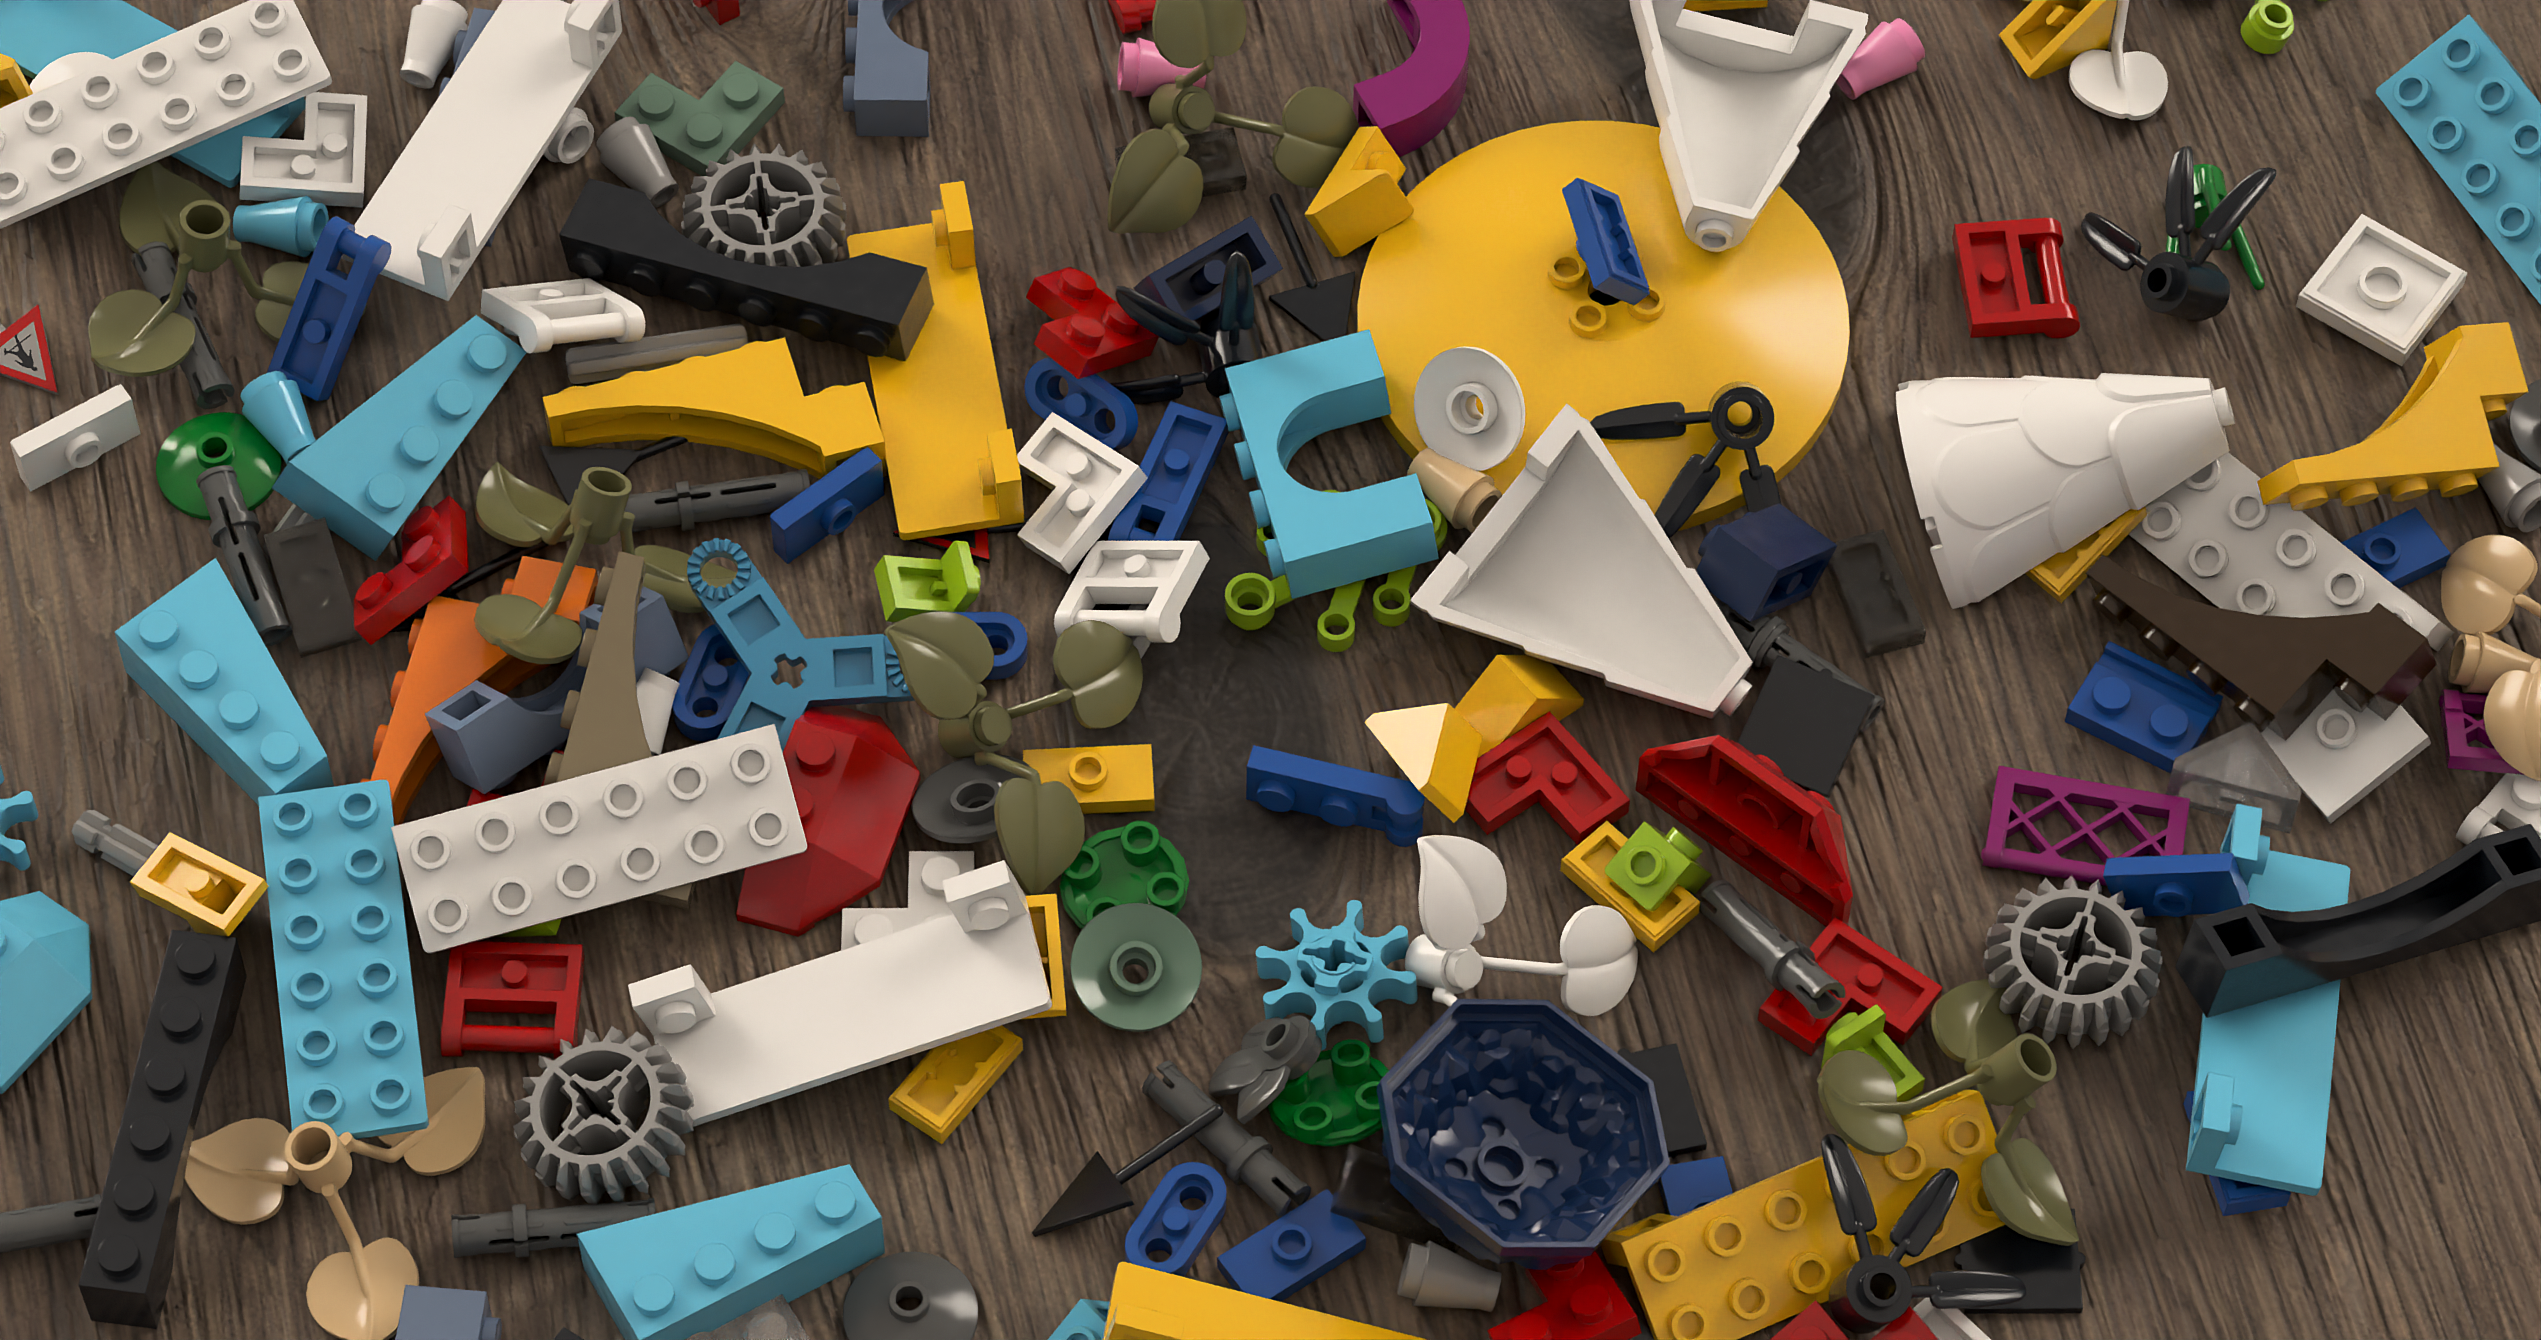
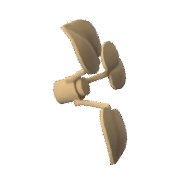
(2480, 594)
(247, 1163)

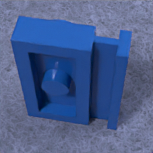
(2142, 707)

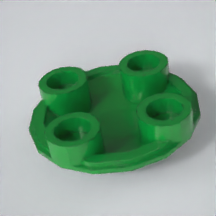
(1124, 868)
(1333, 1099)

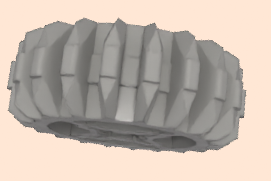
(799, 203)
(2042, 935)
(592, 1150)

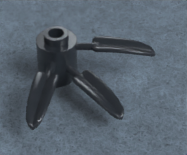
(2175, 281)
(1225, 336)
(1700, 472)
(1851, 1290)

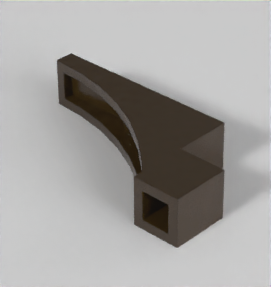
(2271, 664)

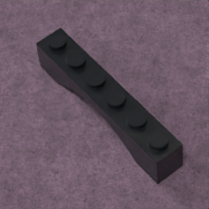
(852, 302)
(2268, 953)
(140, 1202)

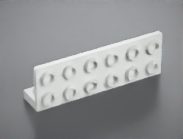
(154, 103)
(486, 137)
(2266, 555)
(599, 839)
(852, 1004)

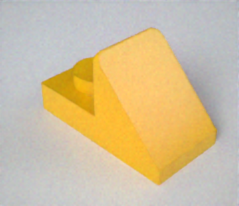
(1360, 194)
(198, 886)

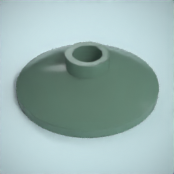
(1141, 937)

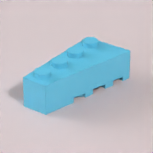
(394, 445)
(222, 686)
(730, 1254)

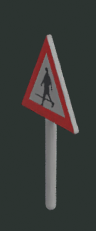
(26, 352)

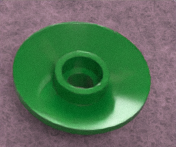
(186, 457)

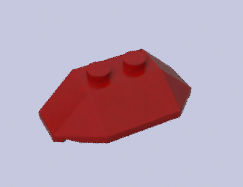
(852, 803)
(1755, 819)

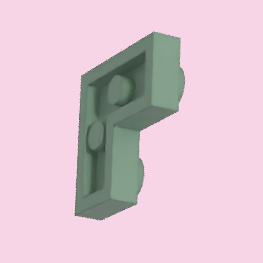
(705, 128)

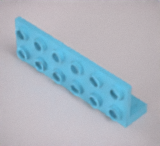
(49, 29)
(2480, 135)
(343, 960)
(2271, 1063)

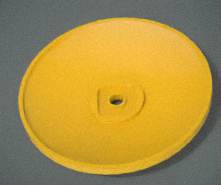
(1500, 271)

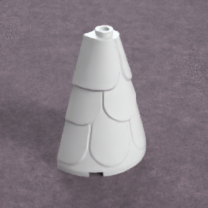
(1736, 105)
(2045, 462)
(1590, 581)

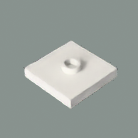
(2381, 289)
(2346, 753)

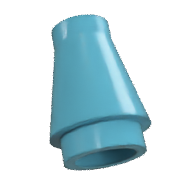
(282, 225)
(278, 413)

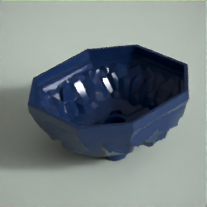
(1520, 1132)

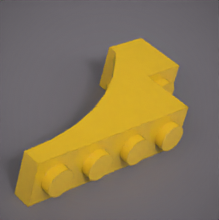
(728, 400)
(2429, 440)

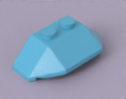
(41, 978)

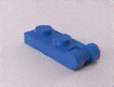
(328, 308)
(1176, 473)
(1336, 794)

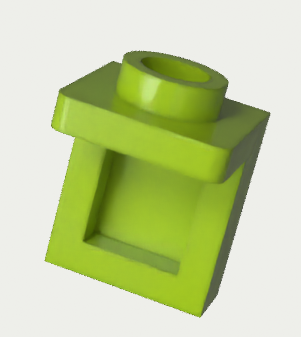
(927, 585)
(1655, 864)
(1866, 1035)

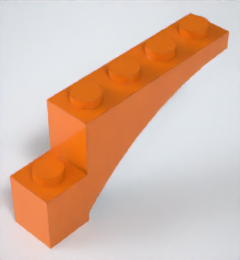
(447, 658)

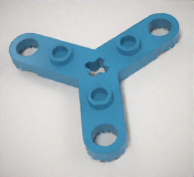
(763, 634)

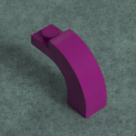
(1427, 89)

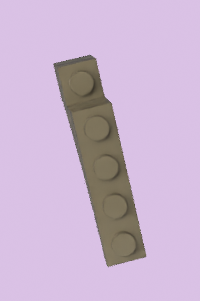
(606, 713)

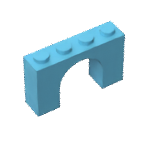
(1320, 535)

